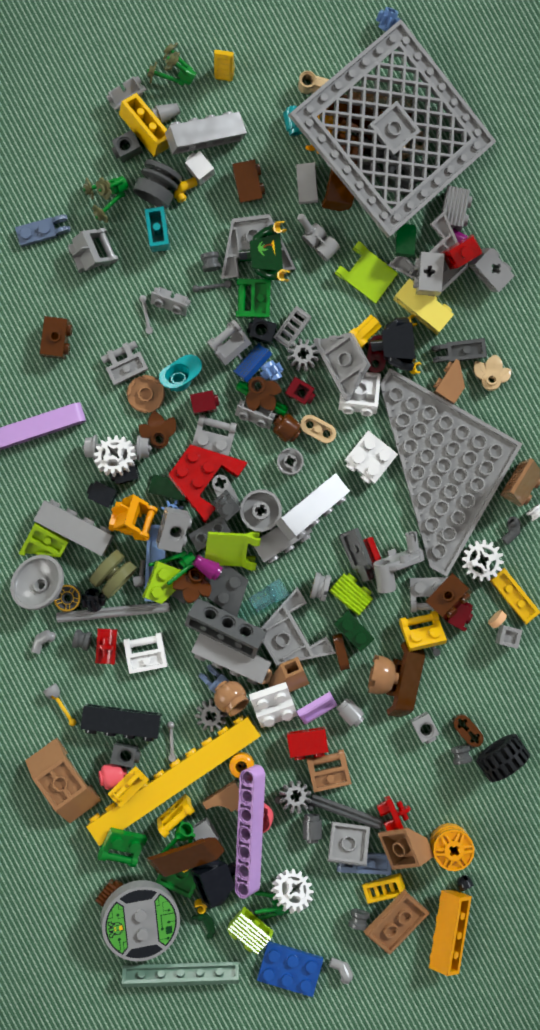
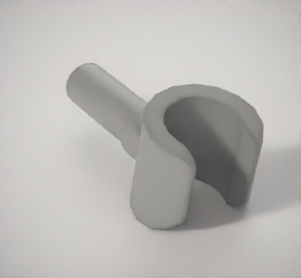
(139, 581)

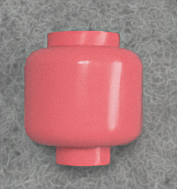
(111, 775)

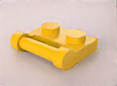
(425, 636)
(174, 815)

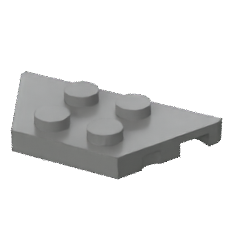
(344, 361)

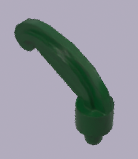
(208, 922)

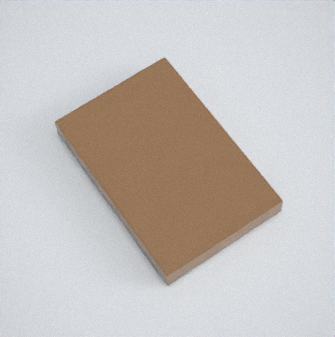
(396, 922)

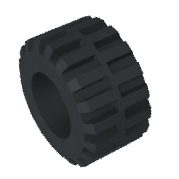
(503, 758)

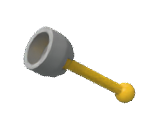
(53, 693)

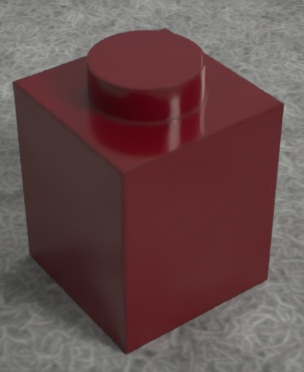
(204, 402)

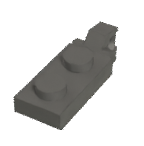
(357, 554)

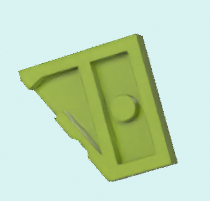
(44, 542)
(157, 587)

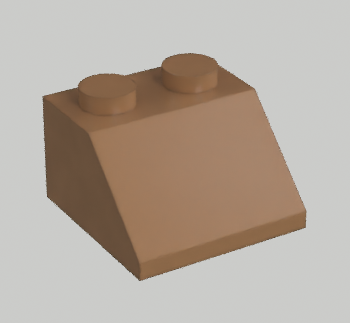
(405, 848)

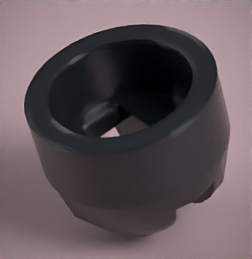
(464, 883)

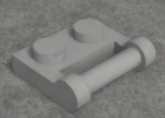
(213, 441)
(423, 588)

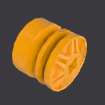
(451, 835)

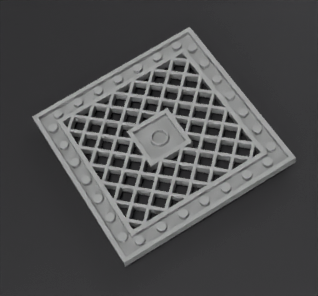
(392, 128)

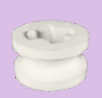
(534, 512)

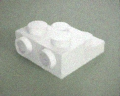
(364, 398)
(370, 458)
(273, 705)

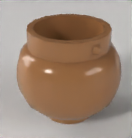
(230, 697)

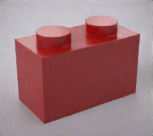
(307, 742)

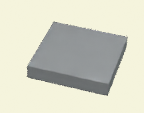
(348, 844)

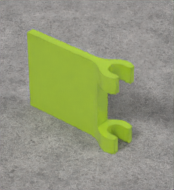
(369, 274)
(231, 548)

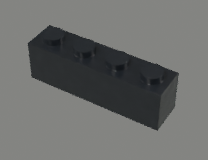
(121, 721)

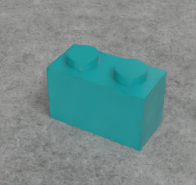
(157, 229)

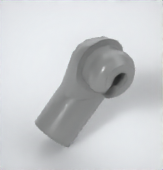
(42, 638)
(344, 970)

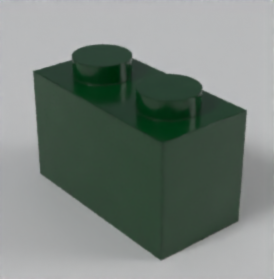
(353, 630)

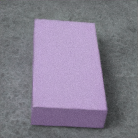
(317, 708)

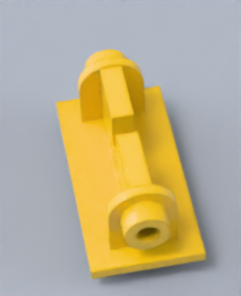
(128, 787)

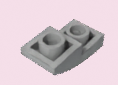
(307, 183)

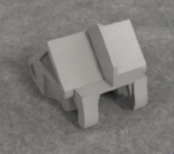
(85, 252)
(233, 346)

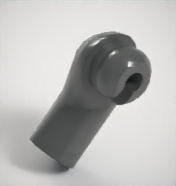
(513, 530)

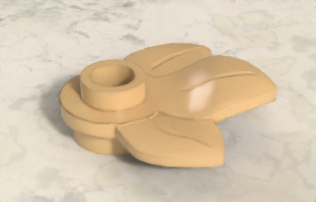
(492, 370)

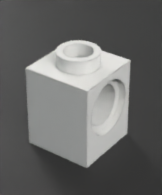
(199, 167)

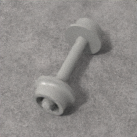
(142, 447)

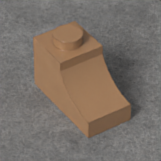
(226, 797)

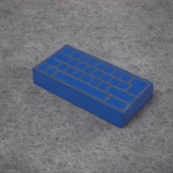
(252, 362)

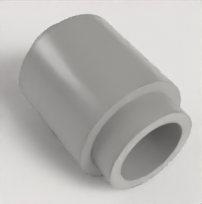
(350, 712)

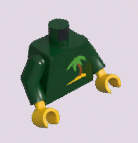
(266, 253)

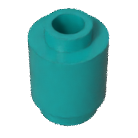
(290, 125)

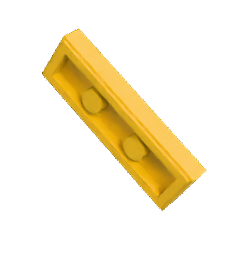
(515, 596)

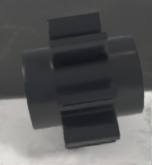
(93, 600)

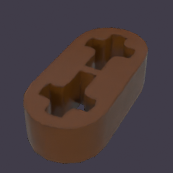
(341, 652)
(471, 727)

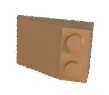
(522, 482)

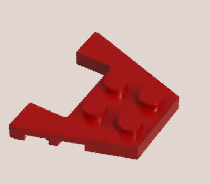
(196, 471)

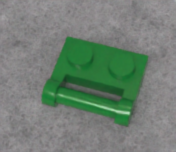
(259, 298)
(122, 841)

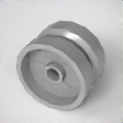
(256, 500)

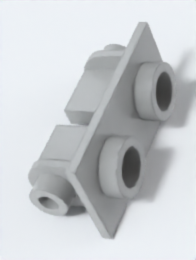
(117, 95)
(162, 299)
(262, 418)

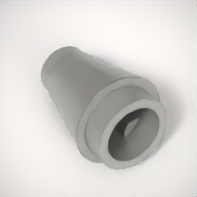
(166, 111)

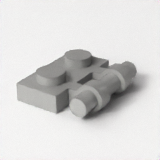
(126, 368)

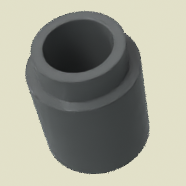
(312, 828)

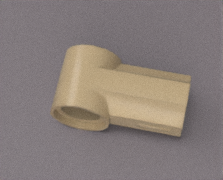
(316, 82)

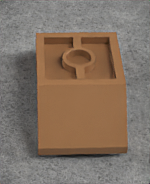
(61, 781)

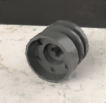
(158, 183)

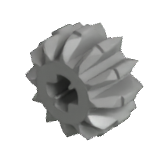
(296, 352)
(210, 722)
(288, 794)

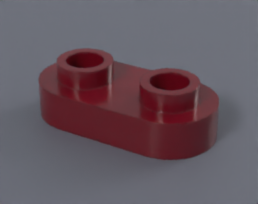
(375, 356)

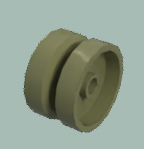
(110, 572)

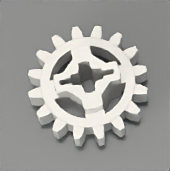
(118, 448)
(490, 558)
(301, 895)

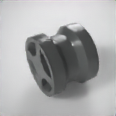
(210, 261)
(81, 640)
(461, 754)
(359, 919)

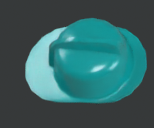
(180, 373)

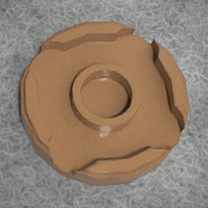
(145, 394)

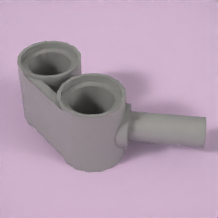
(316, 238)

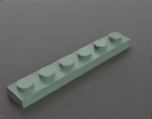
(180, 974)

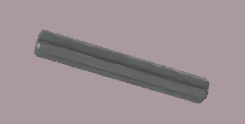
(346, 811)

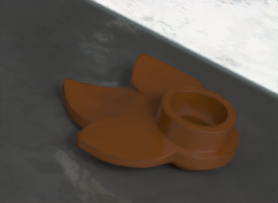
(263, 397)
(158, 427)
(192, 588)

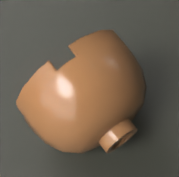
(382, 675)

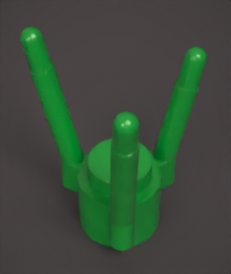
(186, 564)
(182, 833)
(276, 910)

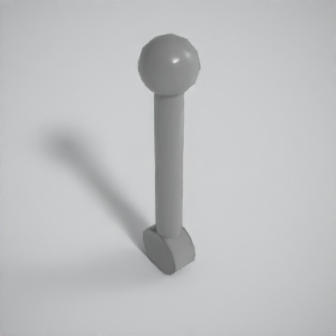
(149, 330)
(172, 756)

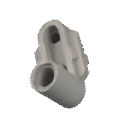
(385, 568)

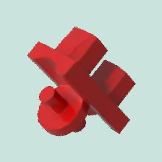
(106, 646)
(388, 807)

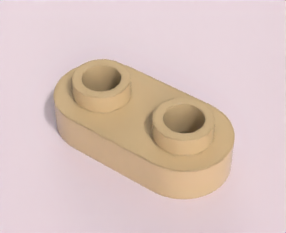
(318, 428)

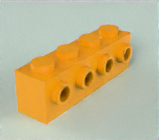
(450, 932)

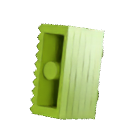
(351, 594)
(249, 931)

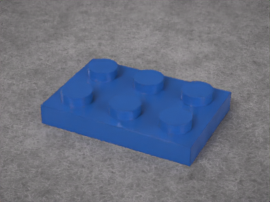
(290, 969)

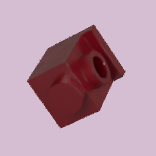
(297, 385)
(462, 616)

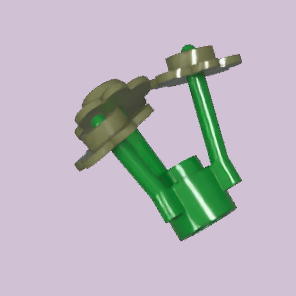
(172, 58)
(106, 188)

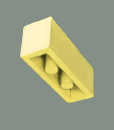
(424, 307)

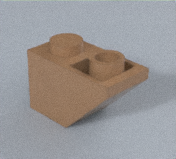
(452, 383)
(291, 673)

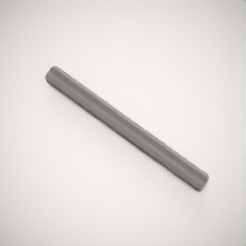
(111, 612)

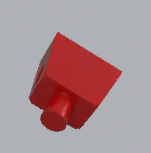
(462, 252)

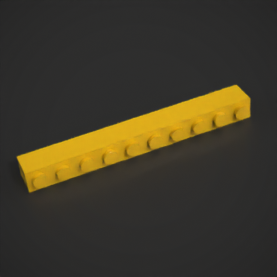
(176, 778)

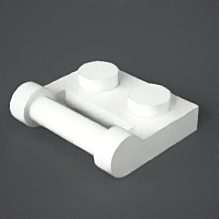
(147, 659)

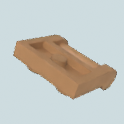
(329, 777)

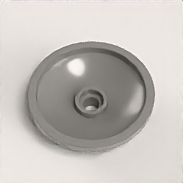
(31, 577)

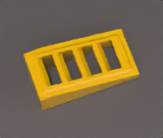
(224, 65)
(382, 882)

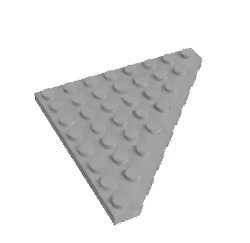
(447, 463)

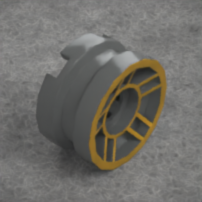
(75, 602)

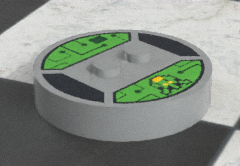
(140, 920)

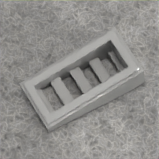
(301, 313)

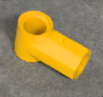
(366, 330)

